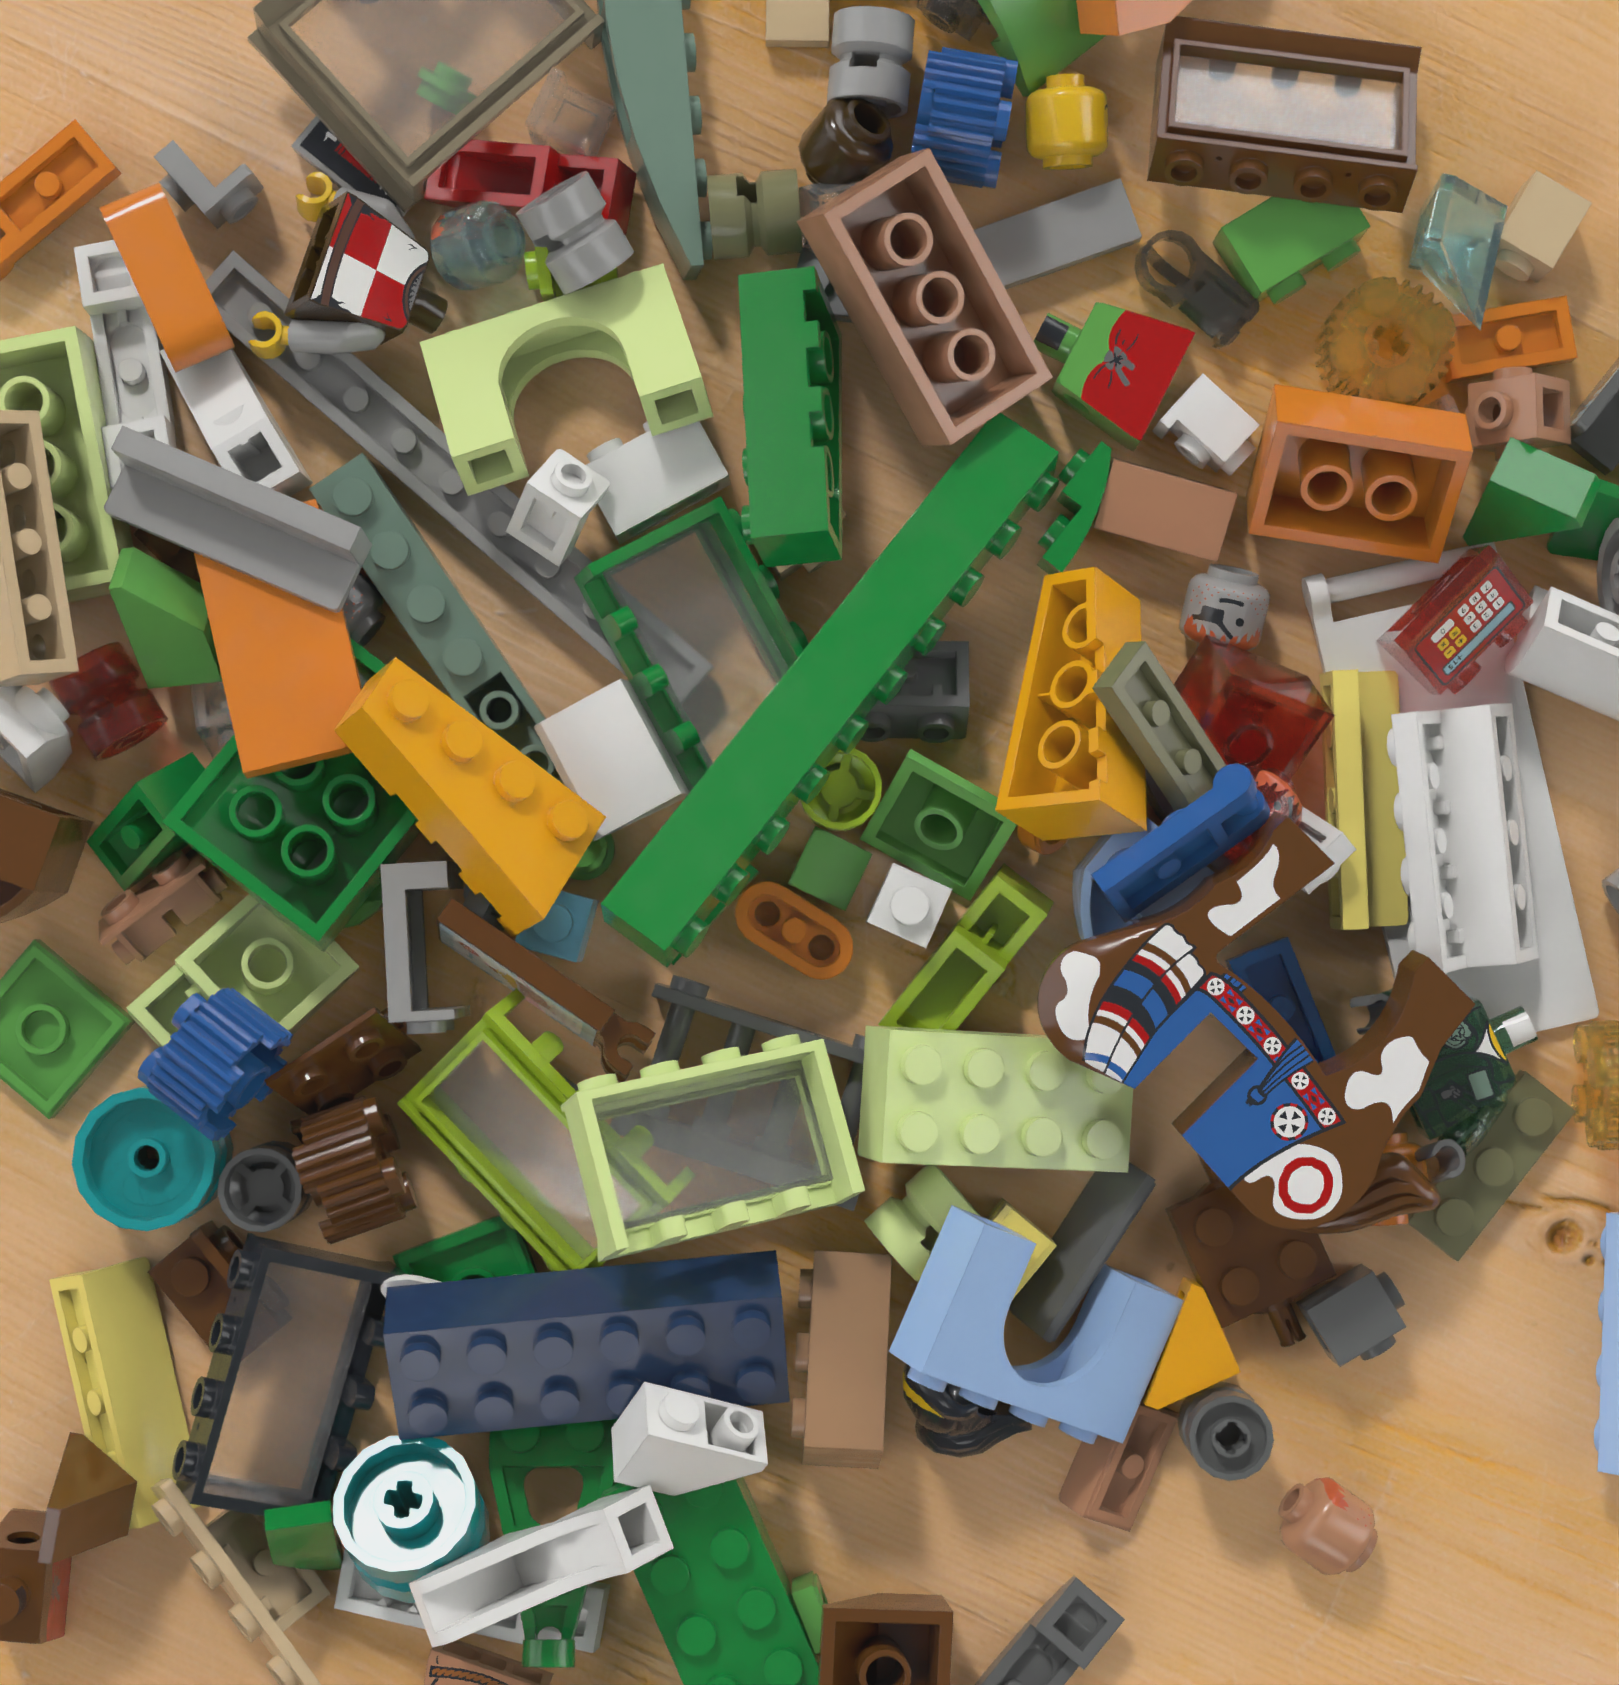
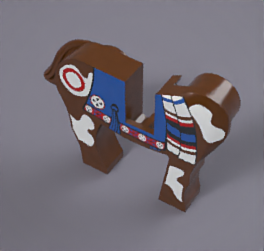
(1275, 1126)

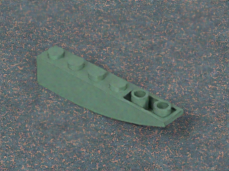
(649, 88)
(433, 608)

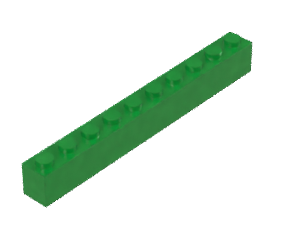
(830, 690)

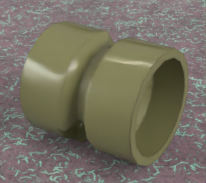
(754, 214)

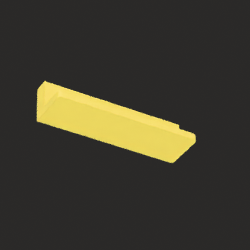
(1361, 798)
(123, 1373)

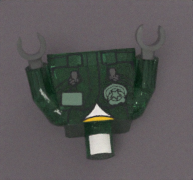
(1466, 1082)

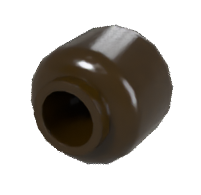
(846, 142)

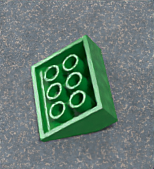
(299, 836)

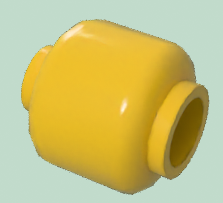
(1066, 123)

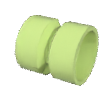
(913, 1224)

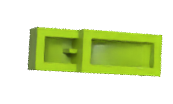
(971, 955)

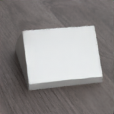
(612, 756)

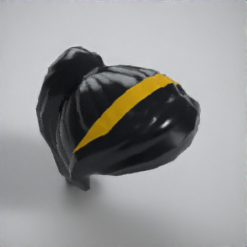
(956, 1425)

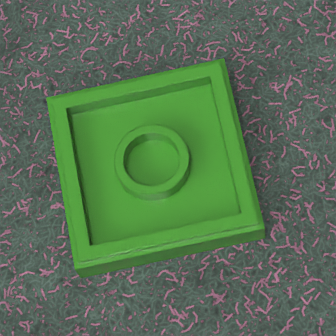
(53, 1028)

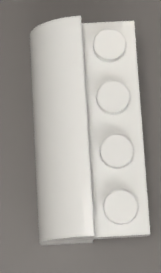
(1569, 650)
(1463, 836)

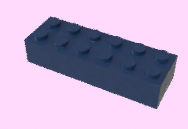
(583, 1342)

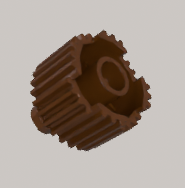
(351, 1169)

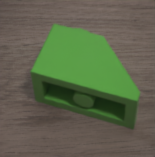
(164, 621)

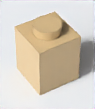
(1538, 227)

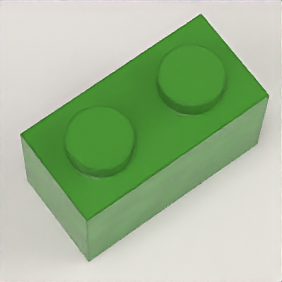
(1284, 240)

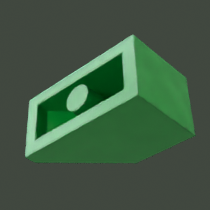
(133, 834)

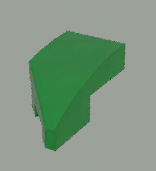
(304, 1536)

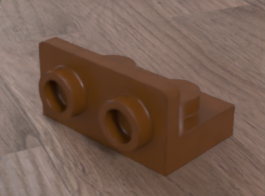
(197, 1275)

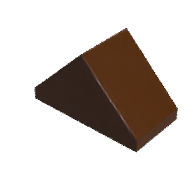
(87, 1503)

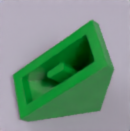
(1531, 496)

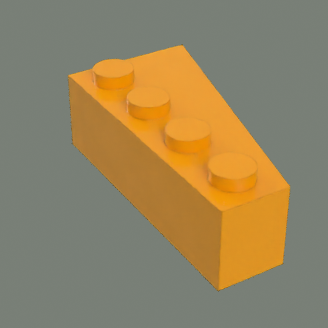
(1066, 756)
(472, 792)

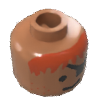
(1327, 1526)

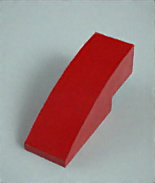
(521, 172)

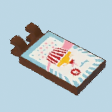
(543, 986)

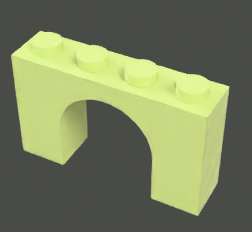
(488, 364)

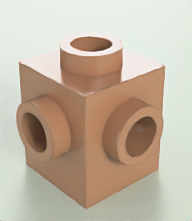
(1520, 407)

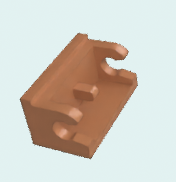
(1165, 509)

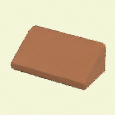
(1113, 1477)

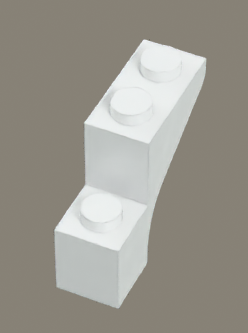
(540, 1563)

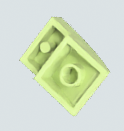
(257, 958)

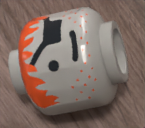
(1225, 606)

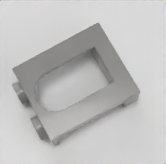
(405, 943)

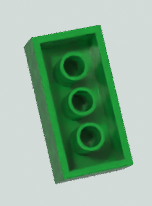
(724, 1593)

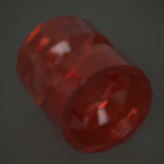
(108, 701)

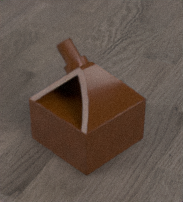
(36, 853)

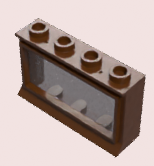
(1285, 114)

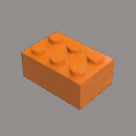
(1358, 473)

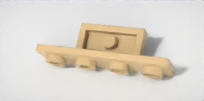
(237, 1556)

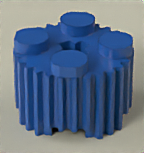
(964, 115)
(215, 1060)

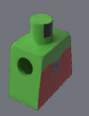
(1114, 367)

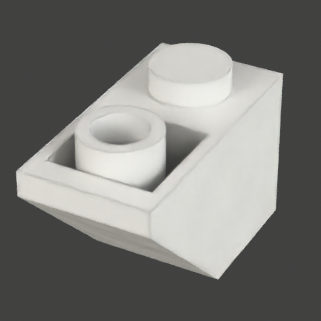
(685, 1441)

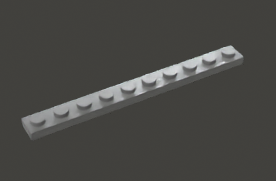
(406, 446)

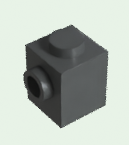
(1354, 1315)

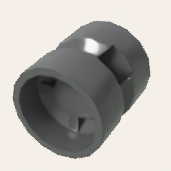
(262, 1188)
(1226, 1431)

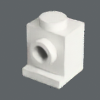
(1209, 427)

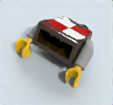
(355, 278)

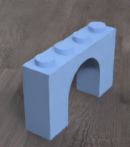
(958, 1334)

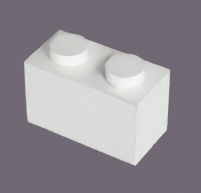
(656, 477)

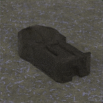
(1205, 296)

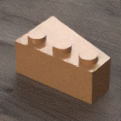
(843, 1359)

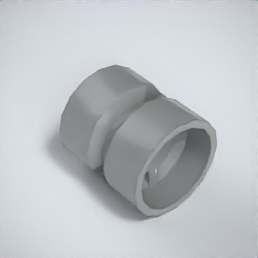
(871, 53)
(575, 233)

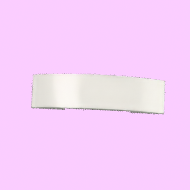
(126, 351)

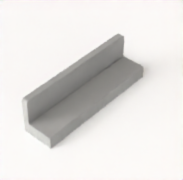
(236, 521)

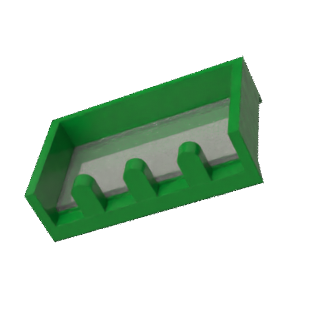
(693, 630)

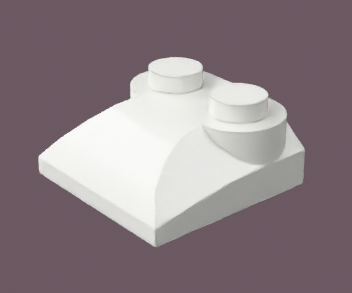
(33, 734)

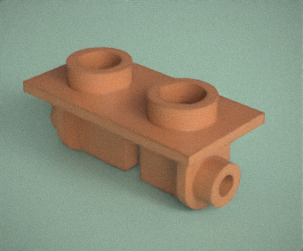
(138, 916)

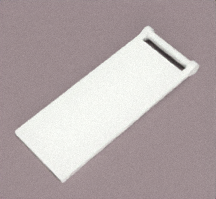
(1559, 983)

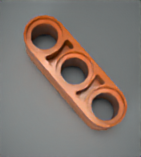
(167, 277)

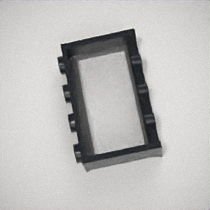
(283, 1378)

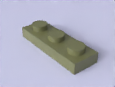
(1158, 724)
(1494, 1167)

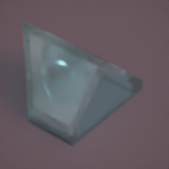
(1459, 243)

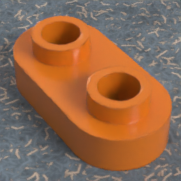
(794, 930)

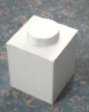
(909, 905)

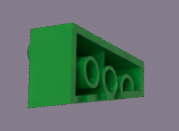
(791, 417)

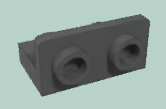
(932, 700)

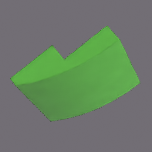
(1039, 36)

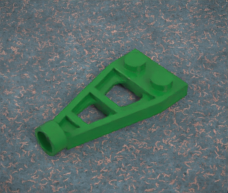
(511, 1458)

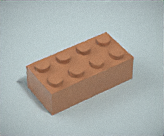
(925, 299)

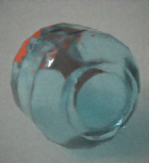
(477, 245)

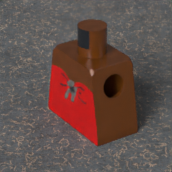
(30, 1591)

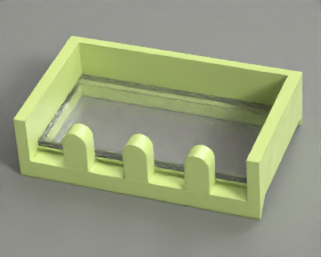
(711, 1145)

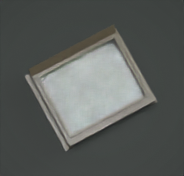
(415, 76)

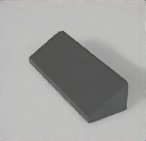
(1082, 1249)

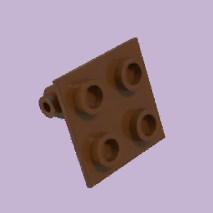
(345, 1063)

